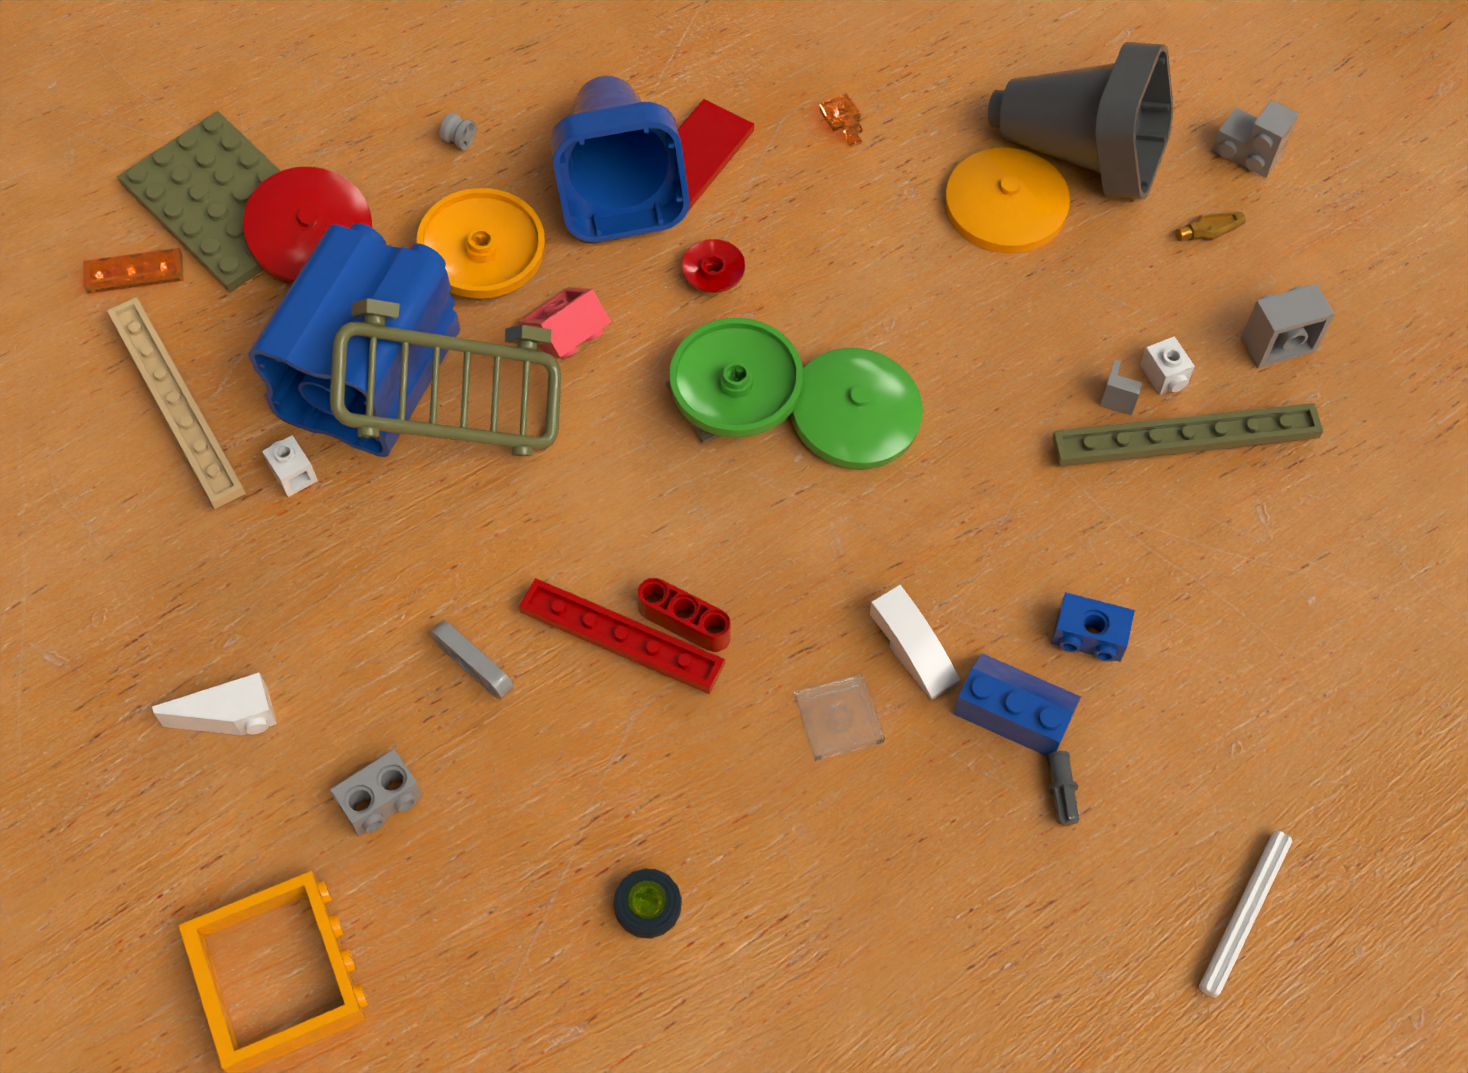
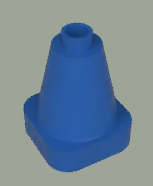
(618, 164)

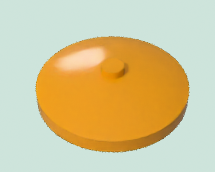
(1007, 200)
(486, 239)

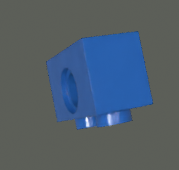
(1109, 619)

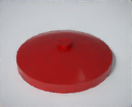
(293, 212)

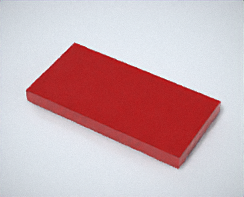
(708, 143)

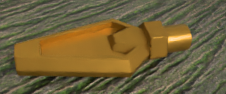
(1211, 226)

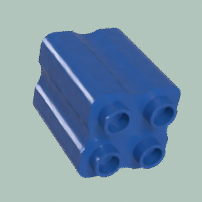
(298, 339)

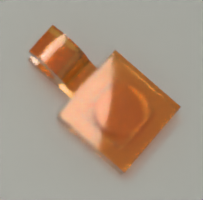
(844, 115)

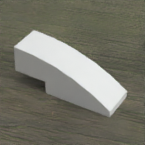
(914, 642)

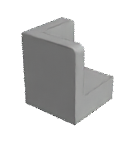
(1120, 392)

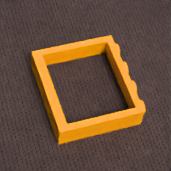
(221, 1027)

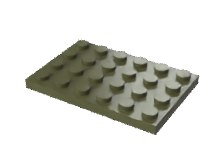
(201, 192)

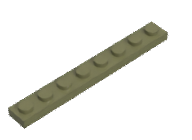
(1187, 434)

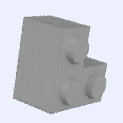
(1254, 140)

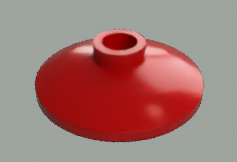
(713, 256)

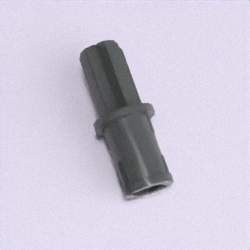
(1063, 788)

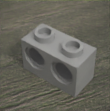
(371, 785)

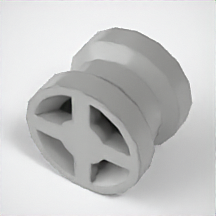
(457, 131)

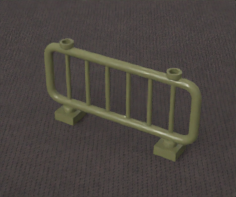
(527, 337)

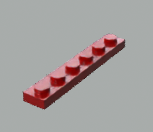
(622, 635)

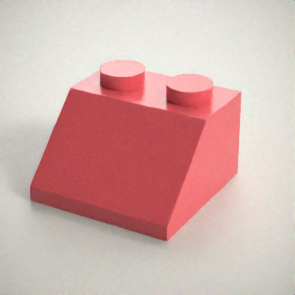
(572, 318)

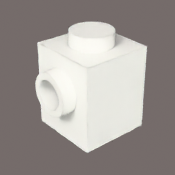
(1167, 366)
(290, 465)

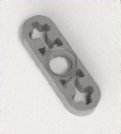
(471, 659)

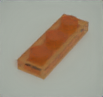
(133, 270)

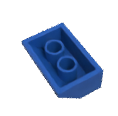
(1016, 705)

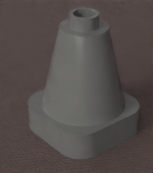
(1096, 116)

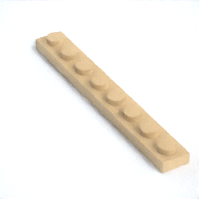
(176, 403)

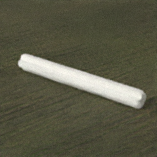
(1245, 914)

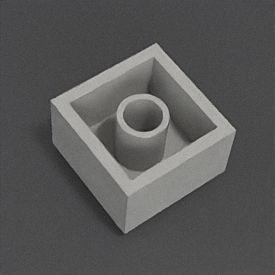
(1287, 325)

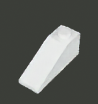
(228, 708)

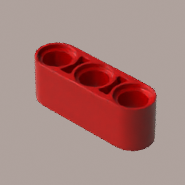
(691, 628)

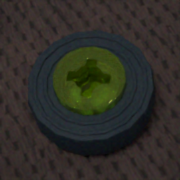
(644, 917)

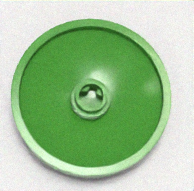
(736, 377)
(857, 408)

